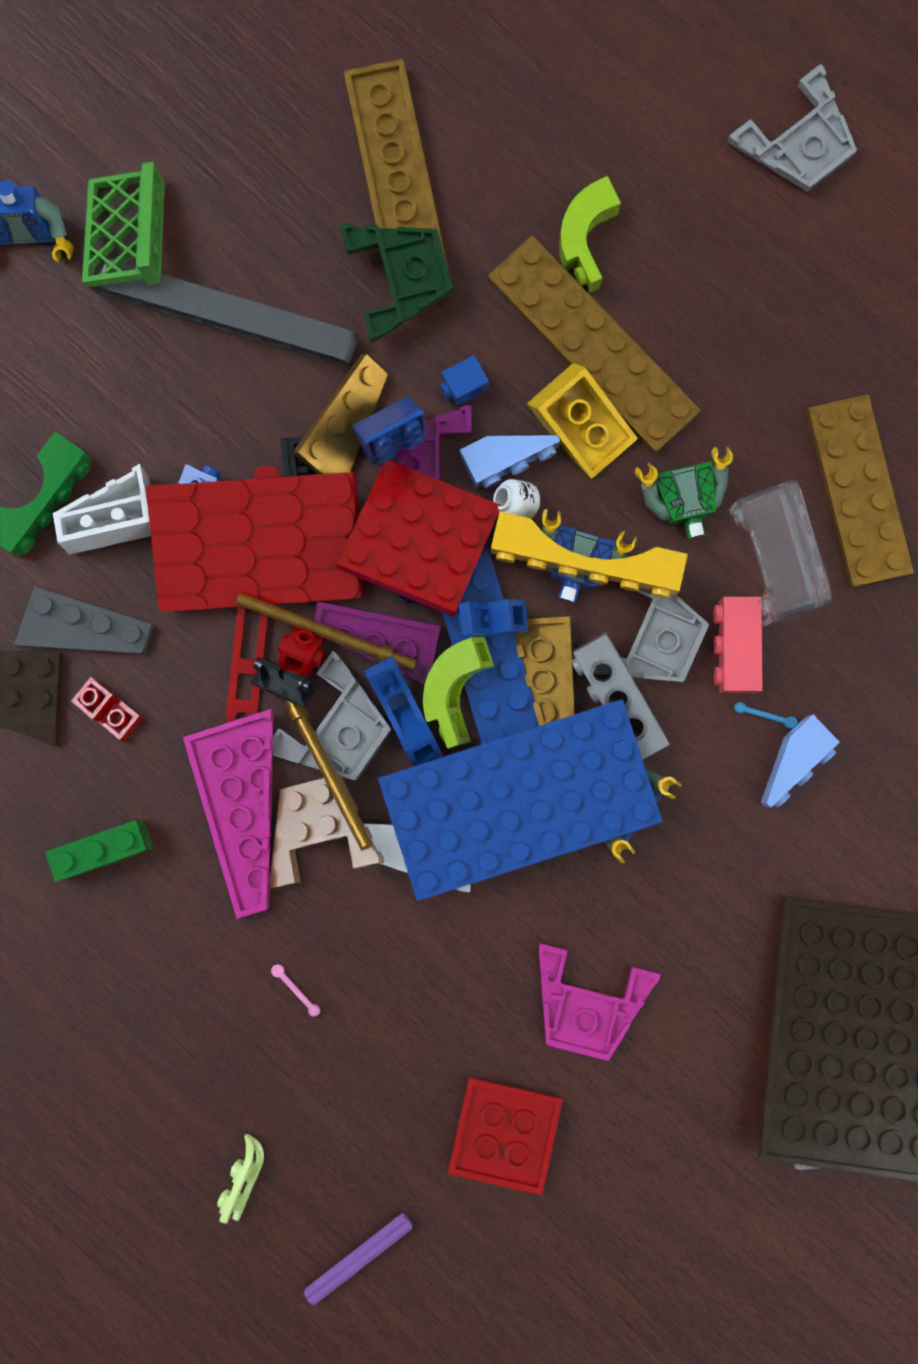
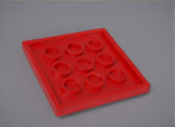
(419, 537)

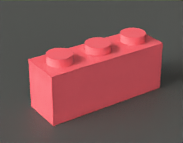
(738, 645)

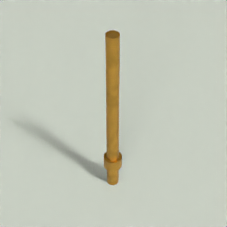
(380, 652)
(299, 717)

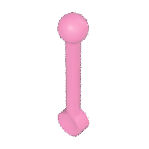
(278, 971)

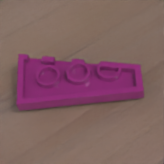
(407, 636)

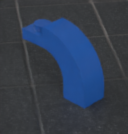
(403, 712)

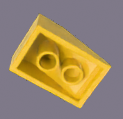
(582, 419)

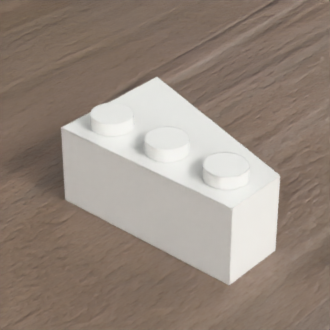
(107, 516)

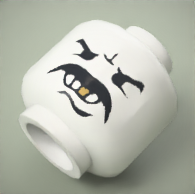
(518, 498)

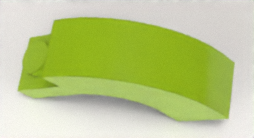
(589, 208)
(445, 685)

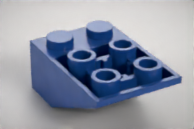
(391, 430)

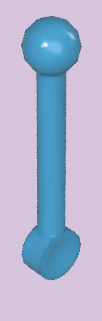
(789, 722)

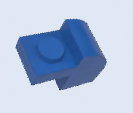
(493, 618)

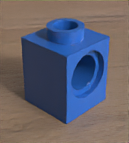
(464, 381)

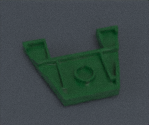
(413, 270)

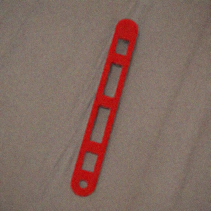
(246, 666)

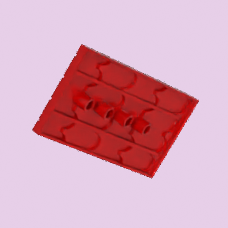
(253, 538)

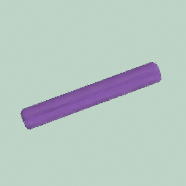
(358, 1259)

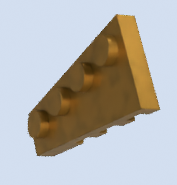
(548, 666)

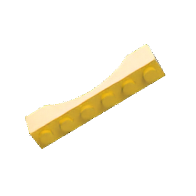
(653, 570)

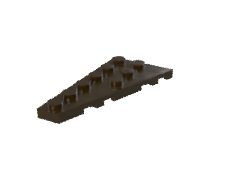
(31, 693)

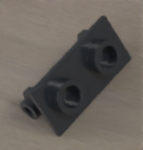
(285, 685)

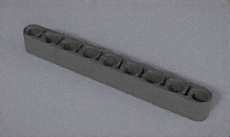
(236, 316)

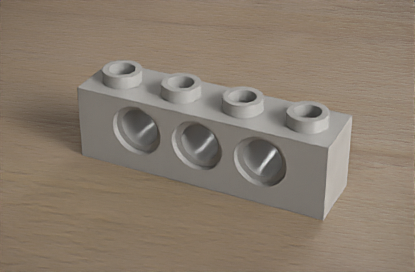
(601, 650)

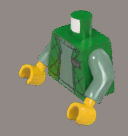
(687, 492)

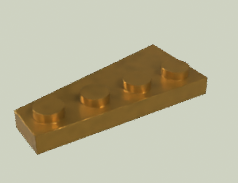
(331, 440)

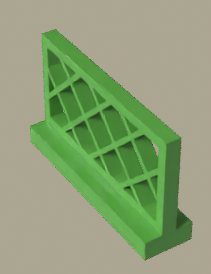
(149, 219)

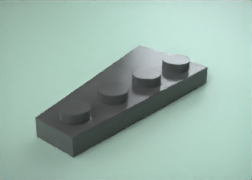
(71, 624)

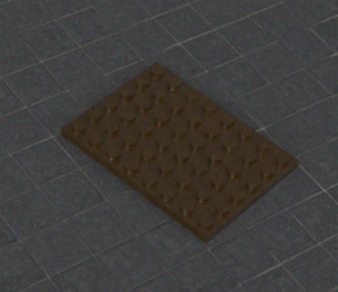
(843, 1042)

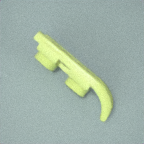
(241, 1171)

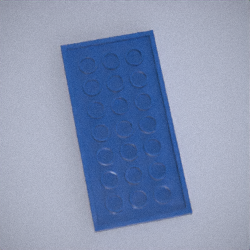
(520, 800)

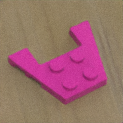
(584, 1018)

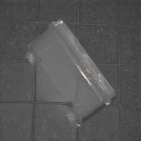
(784, 551)

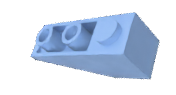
(499, 455)
(799, 753)

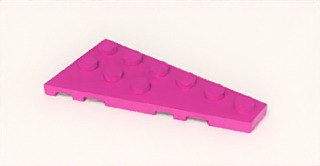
(235, 787)

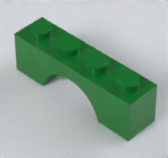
(62, 467)

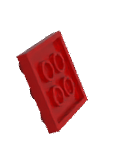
(505, 1135)

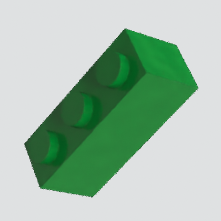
(99, 850)

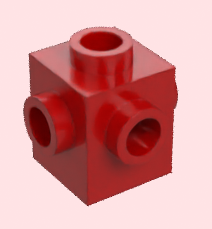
(301, 647)

